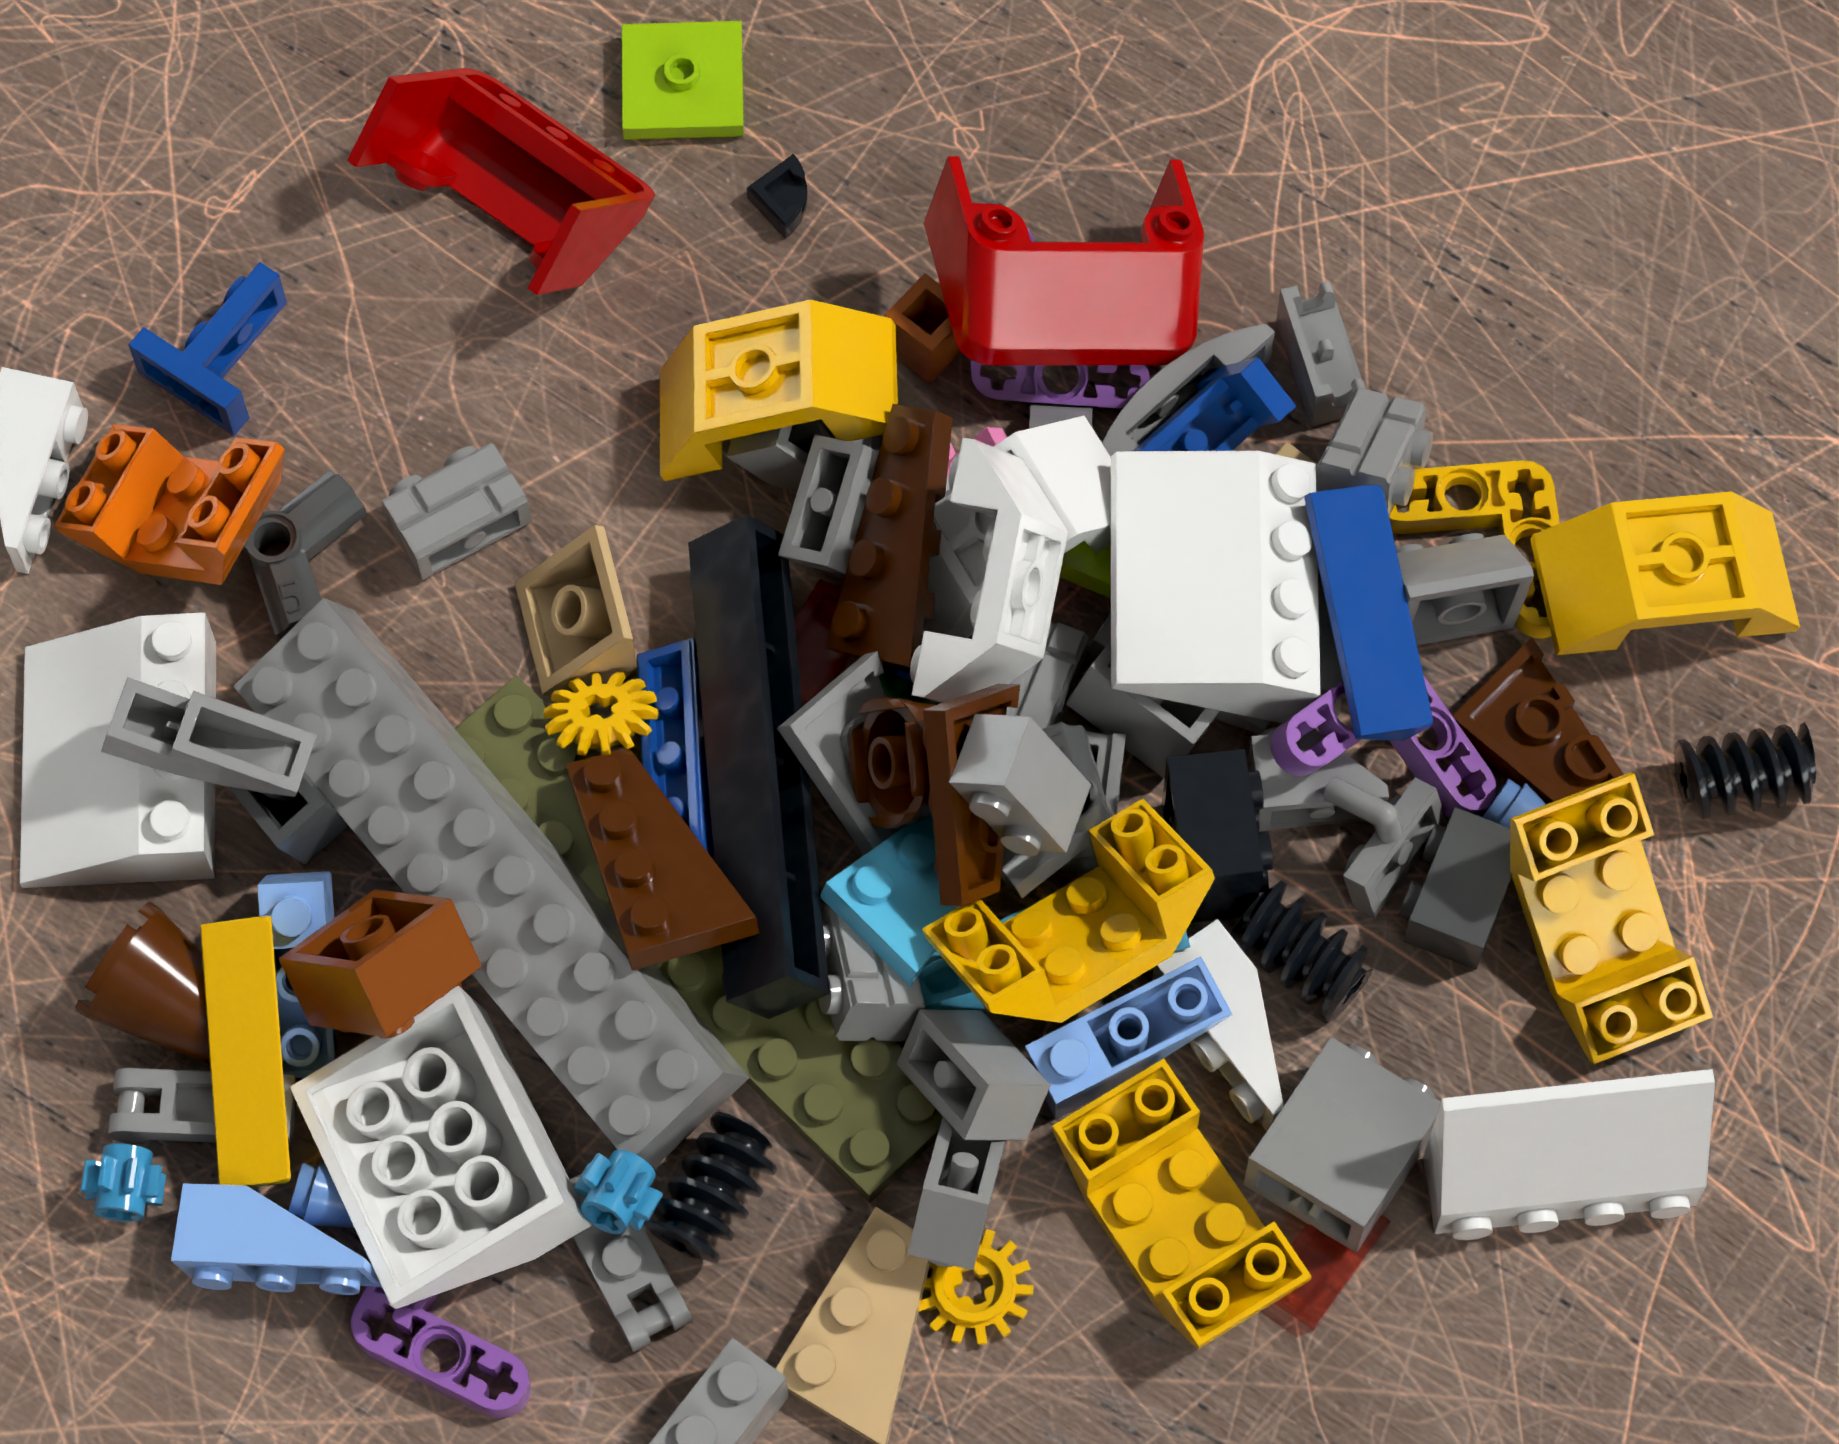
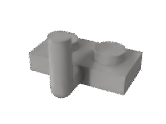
(1394, 848)

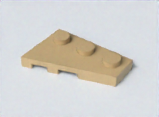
(860, 1331)

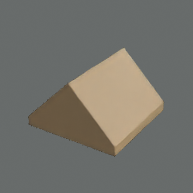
(577, 615)

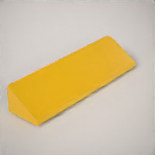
(245, 1052)

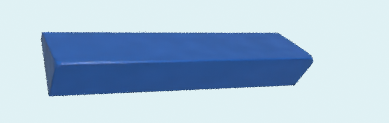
(1369, 613)
(675, 745)

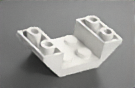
(1076, 480)
(1019, 582)

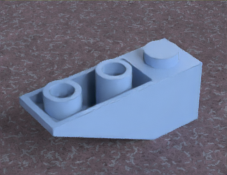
(297, 908)
(1126, 1036)
(245, 1237)

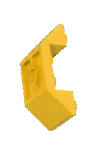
(774, 374)
(1662, 568)
(1602, 920)
(1086, 933)
(1175, 1207)

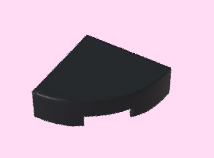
(781, 195)

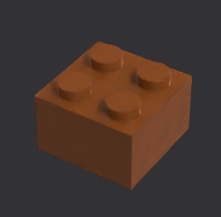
(380, 963)

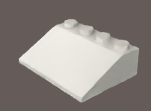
(1214, 580)
(93, 812)
(439, 1153)
(1570, 1154)

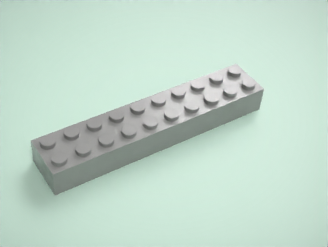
(456, 833)

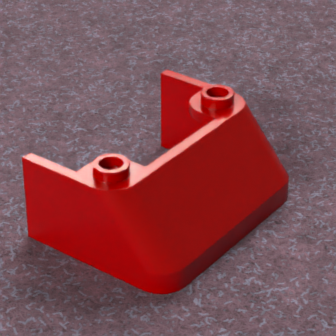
(509, 162)
(1067, 299)

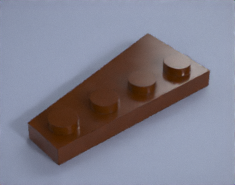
(888, 567)
(653, 867)

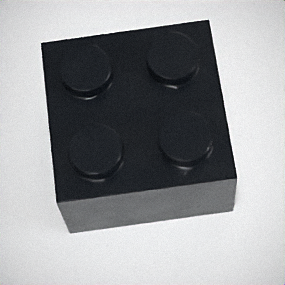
(1215, 810)

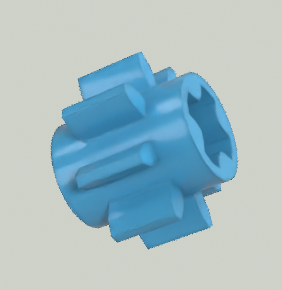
(123, 1182)
(618, 1191)

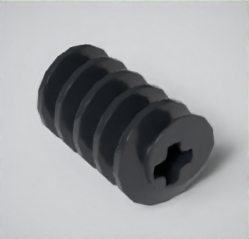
(1746, 768)
(1303, 951)
(712, 1187)

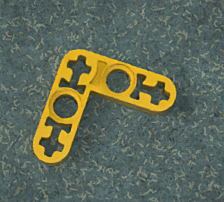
(1497, 508)

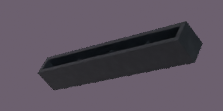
(754, 778)

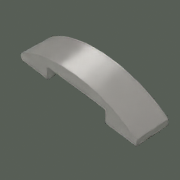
(1175, 384)

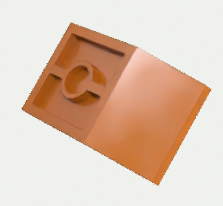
(171, 510)

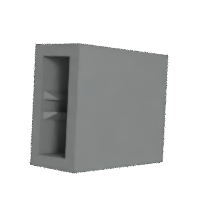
(1343, 1143)

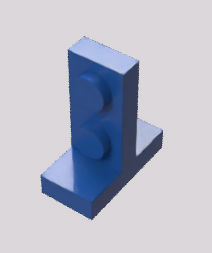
(213, 350)
(1224, 411)

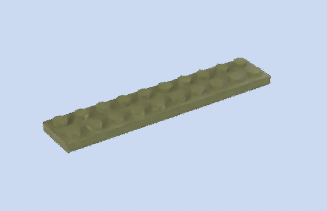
(834, 1093)

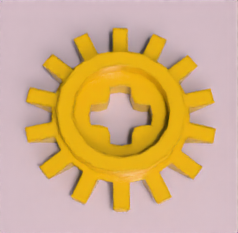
(594, 732)
(998, 1297)

